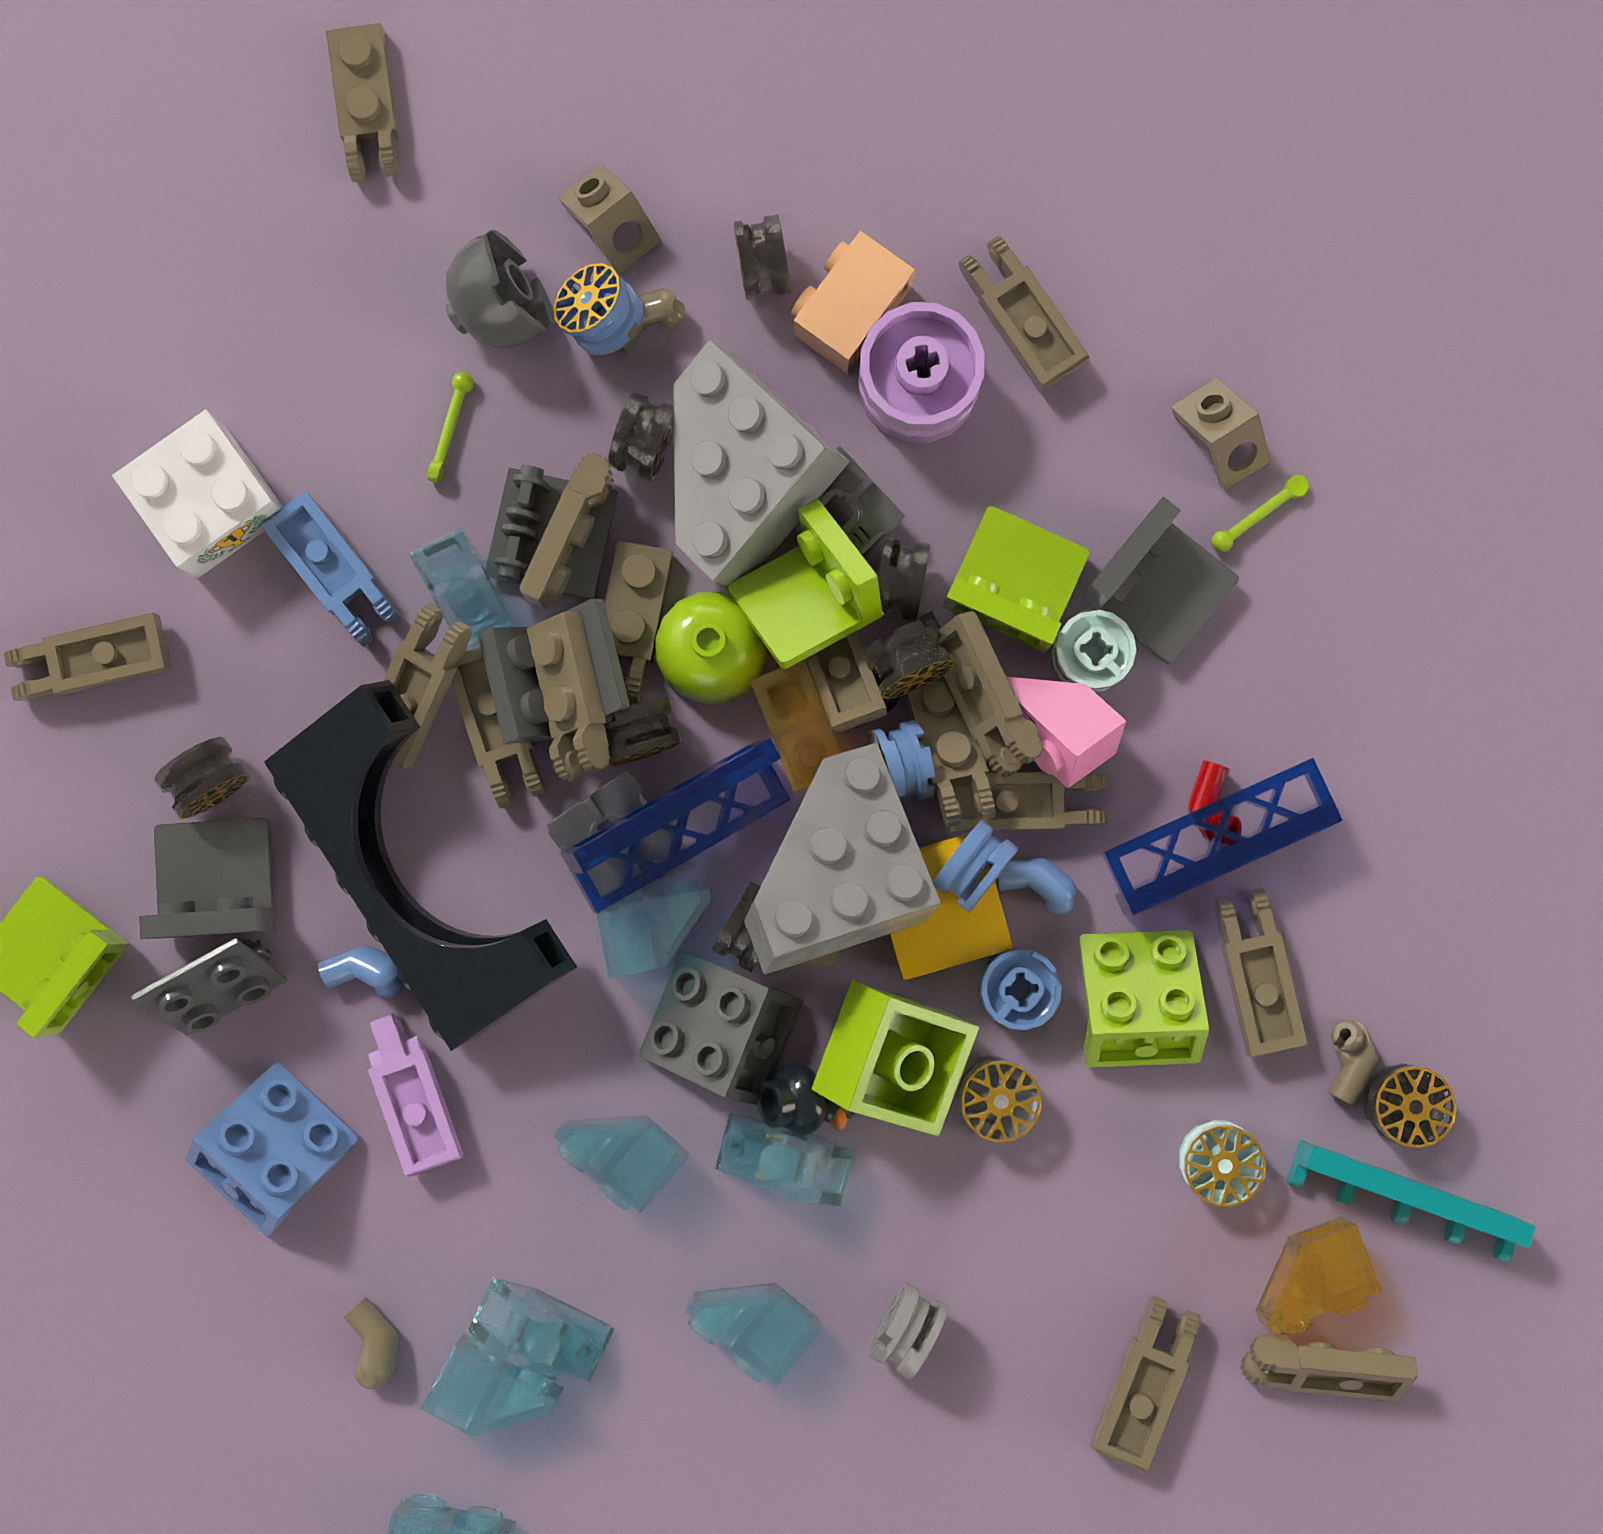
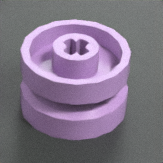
(928, 340)

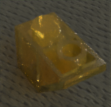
(795, 721)
(1317, 1274)

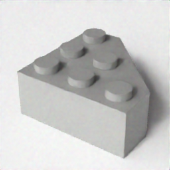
(740, 465)
(842, 868)

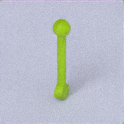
(462, 383)
(1294, 488)

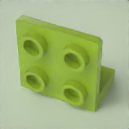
(1017, 578)
(810, 592)
(53, 956)
(1142, 999)

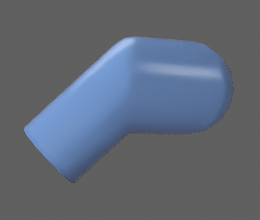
(1044, 878)
(364, 964)

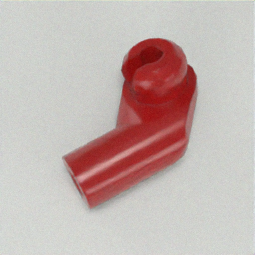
(1208, 789)

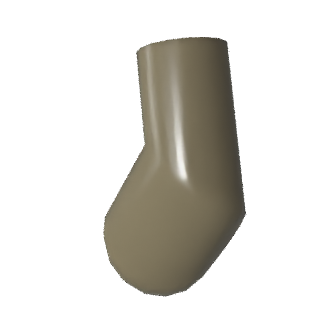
(658, 306)
(1356, 1058)
(379, 1345)

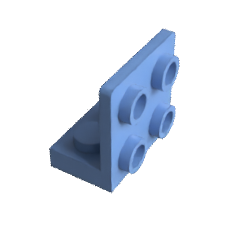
(270, 1147)

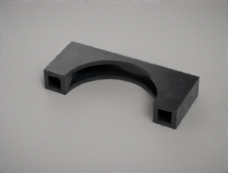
(336, 786)

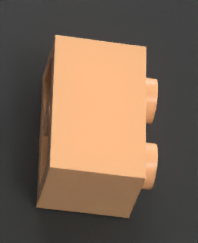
(854, 295)

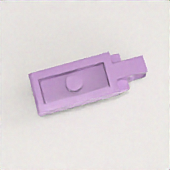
(411, 1099)

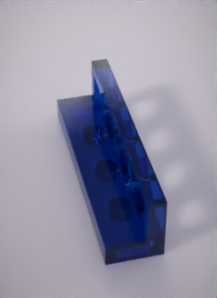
(674, 805)
(1229, 856)

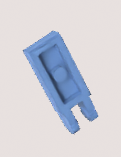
(327, 563)

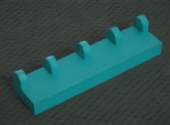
(1409, 1193)

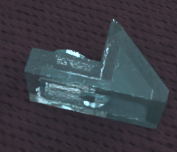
(460, 583)

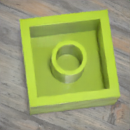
(894, 1058)

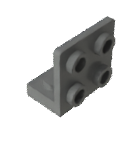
(1162, 584)
(516, 684)
(212, 879)
(719, 1028)

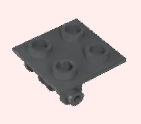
(522, 519)
(212, 986)

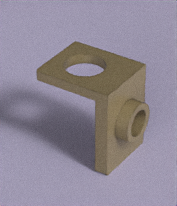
(601, 206)
(1222, 424)

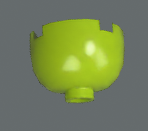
(709, 649)

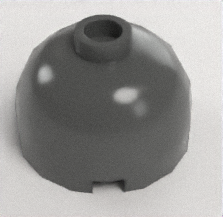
(493, 295)

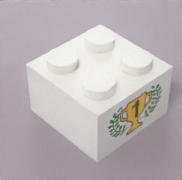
(198, 494)

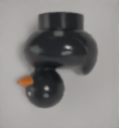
(792, 1103)

